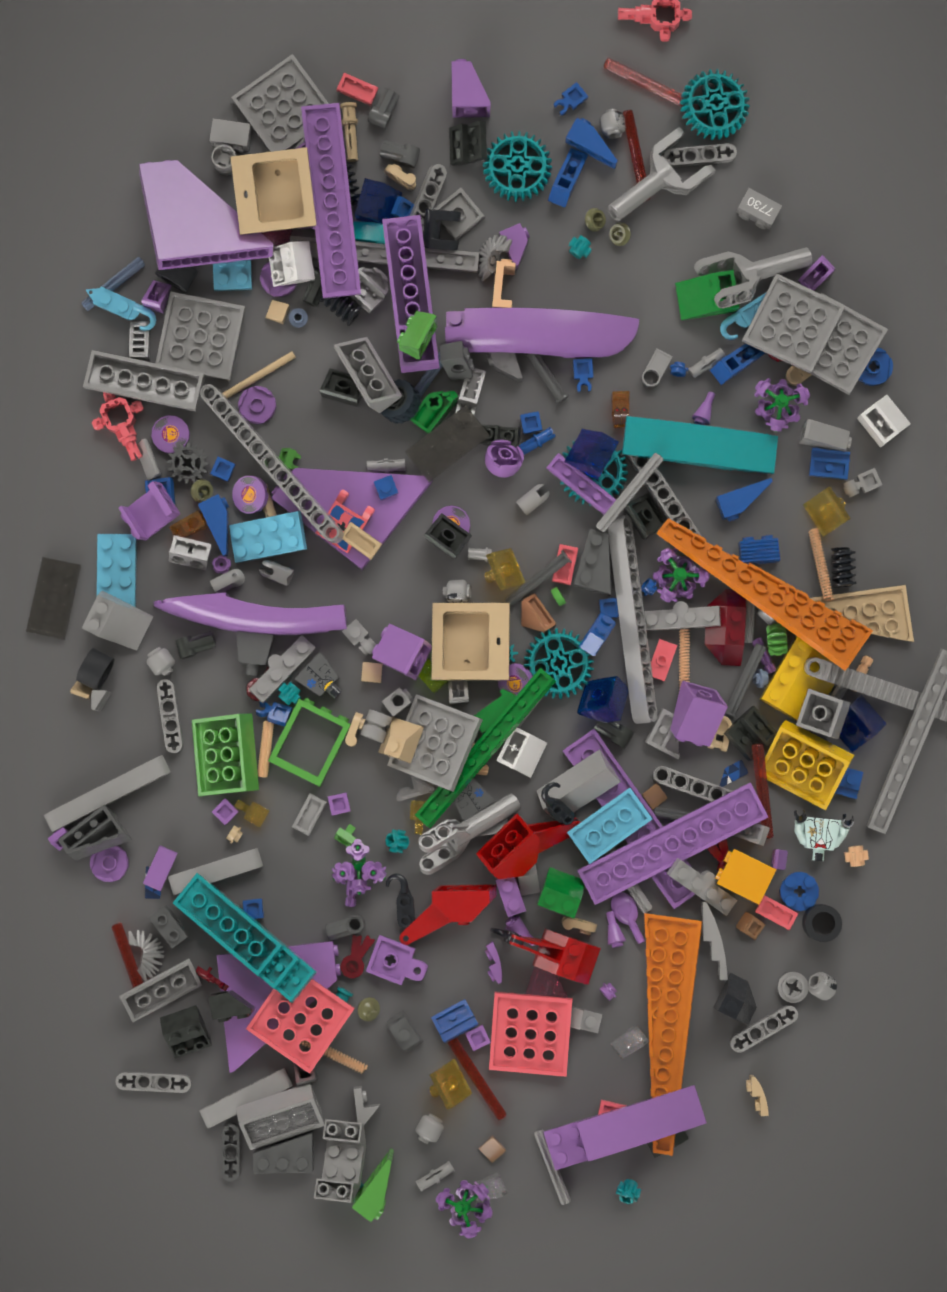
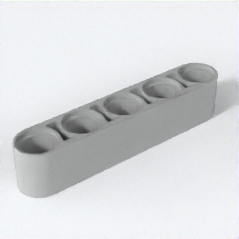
(688, 785)
(218, 870)
(260, 1089)

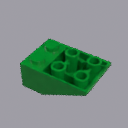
(698, 295)

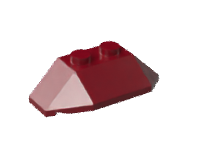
(727, 640)

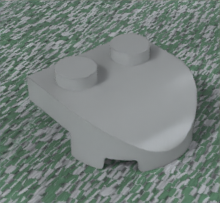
(373, 288)

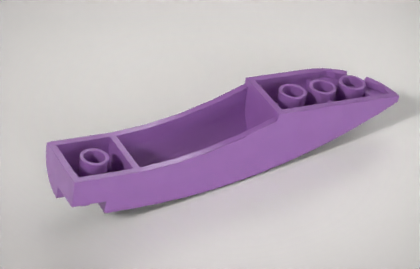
(540, 331)
(234, 615)

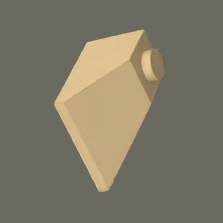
(401, 740)

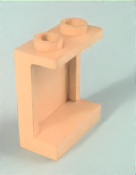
(503, 267)

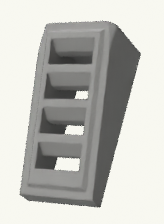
(139, 355)

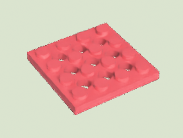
(291, 1048)
(519, 1062)

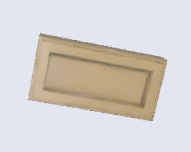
(361, 540)

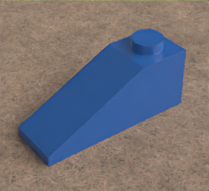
(586, 139)
(567, 177)
(735, 363)
(736, 501)
(217, 518)

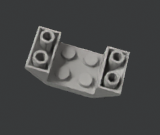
(342, 1161)

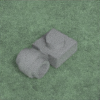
(866, 481)
(356, 633)

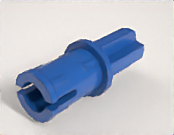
(537, 440)

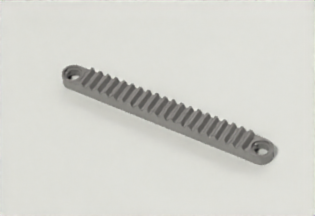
(870, 685)

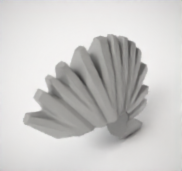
(491, 254)
(148, 953)

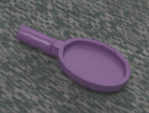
(626, 912)

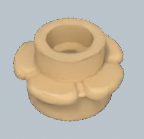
(234, 834)

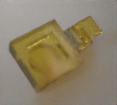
(415, 806)
(254, 813)

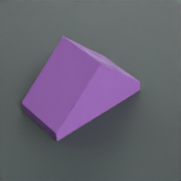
(817, 273)
(157, 296)

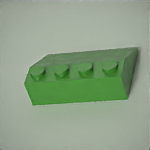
(225, 754)
(371, 1197)

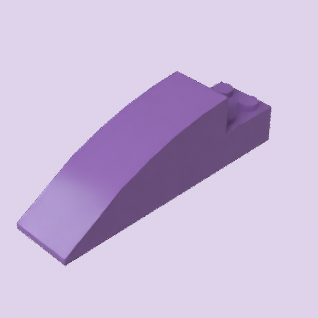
(409, 284)
(624, 1127)

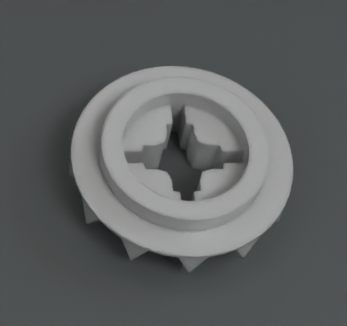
(801, 983)

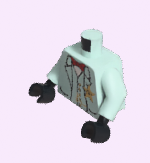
(821, 833)

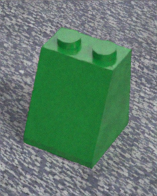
(561, 892)

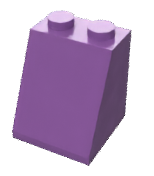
(467, 91)
(402, 651)
(697, 714)

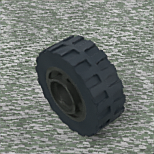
(406, 406)

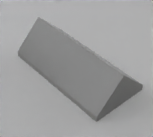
(368, 373)
(583, 782)
(160, 990)

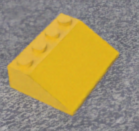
(790, 681)
(806, 764)

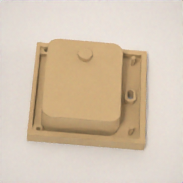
(276, 189)
(467, 641)

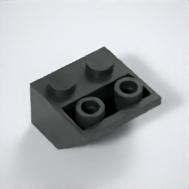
(229, 1004)
(185, 1031)

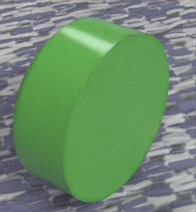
(558, 596)

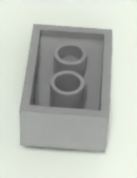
(117, 621)

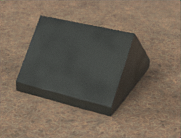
(340, 387)
(645, 516)
(447, 536)

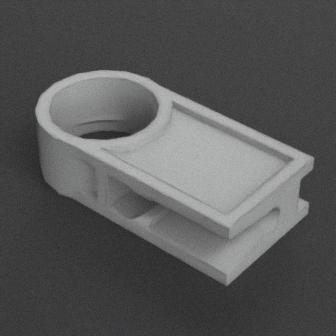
(658, 365)

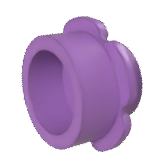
(221, 569)
(608, 991)

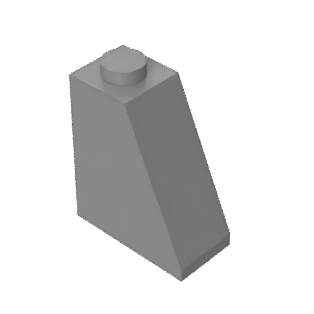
(824, 436)

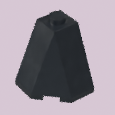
(736, 999)

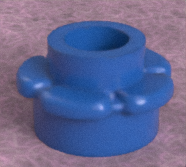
(678, 369)
(649, 587)

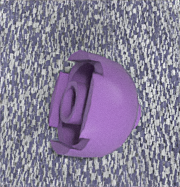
(503, 458)

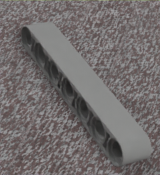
(671, 500)
(107, 793)

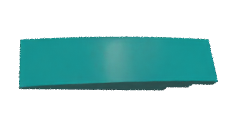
(700, 445)
(244, 937)

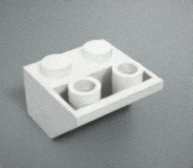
(291, 263)
(883, 420)
(522, 752)

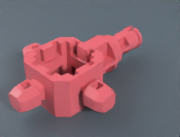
(647, 15)
(124, 431)

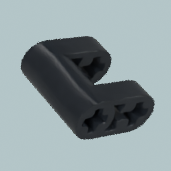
(432, 229)

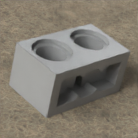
(190, 552)

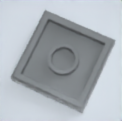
(470, 213)

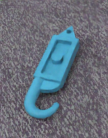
(121, 306)
(742, 317)

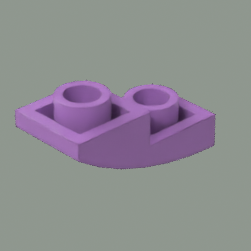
(160, 868)
(495, 969)

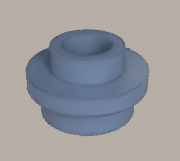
(300, 323)
(760, 678)

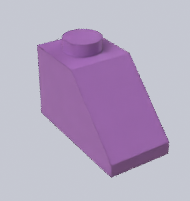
(519, 242)

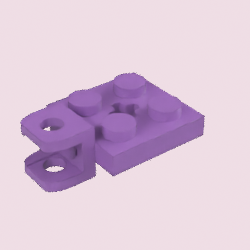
(404, 965)

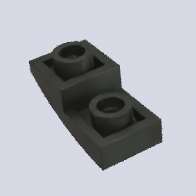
(501, 433)

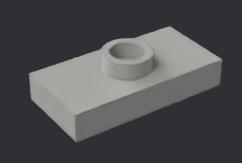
(309, 814)

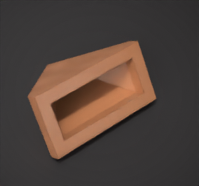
(535, 615)

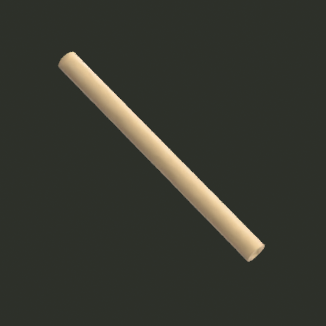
(260, 374)

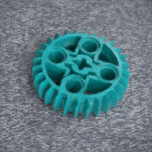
(719, 98)
(525, 166)
(605, 475)
(555, 653)

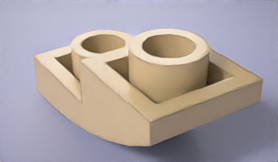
(756, 1090)

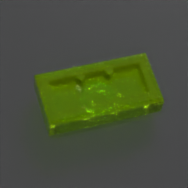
(426, 676)

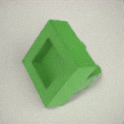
(287, 456)
(345, 836)

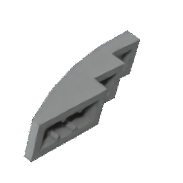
(471, 391)
(711, 933)

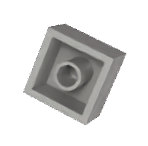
(823, 714)

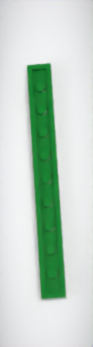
(488, 745)

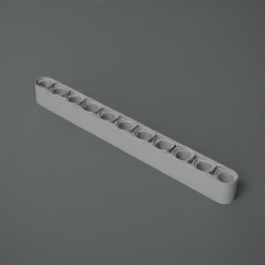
(263, 459)
(632, 620)

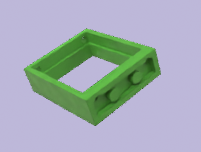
(324, 712)

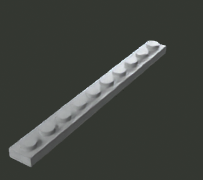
(435, 258)
(910, 745)

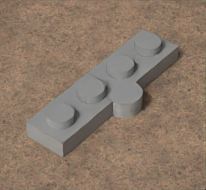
(682, 617)
(281, 668)
(702, 885)

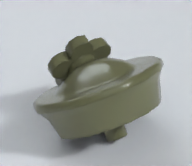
(595, 219)
(620, 234)
(201, 490)
(368, 1009)

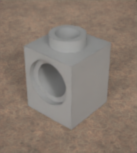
(388, 701)

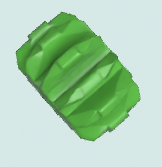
(776, 639)

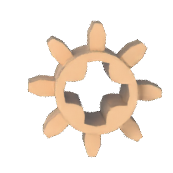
(856, 856)

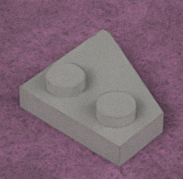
(662, 736)

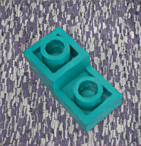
(369, 232)

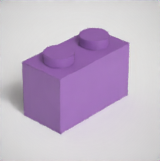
(510, 896)

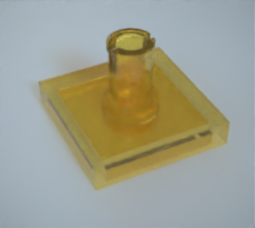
(827, 511)
(504, 569)
(449, 1084)

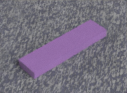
(581, 484)

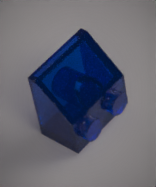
(376, 201)
(591, 452)
(603, 699)
(860, 724)

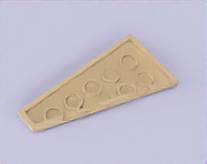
(879, 609)

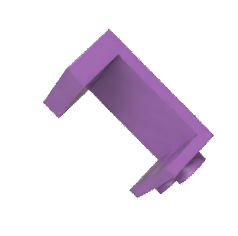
(150, 512)

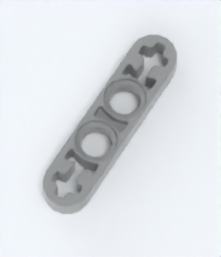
(699, 153)
(423, 196)
(167, 716)
(762, 1026)
(153, 1085)

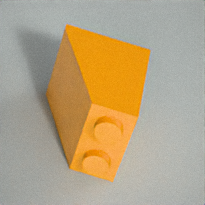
(745, 876)

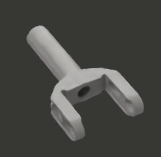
(660, 177)
(749, 272)
(461, 833)

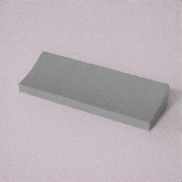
(144, 380)

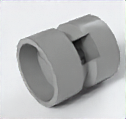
(221, 159)
(376, 726)

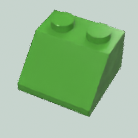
(418, 334)

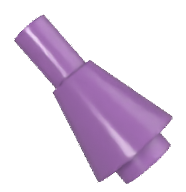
(703, 413)
(516, 925)
(615, 935)

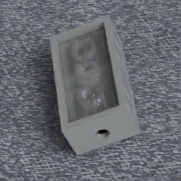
(280, 1116)

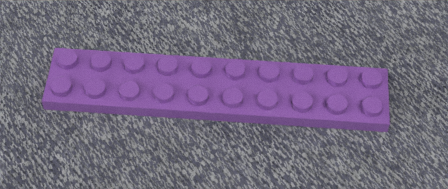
(331, 200)
(586, 746)
(675, 840)

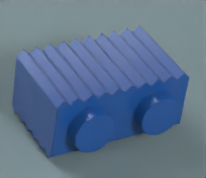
(759, 551)
(597, 634)

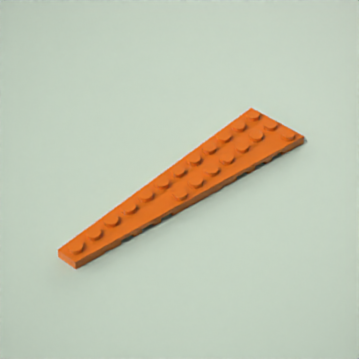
(807, 619)
(671, 977)

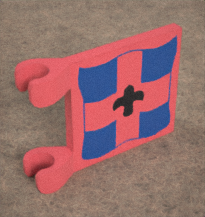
(344, 516)

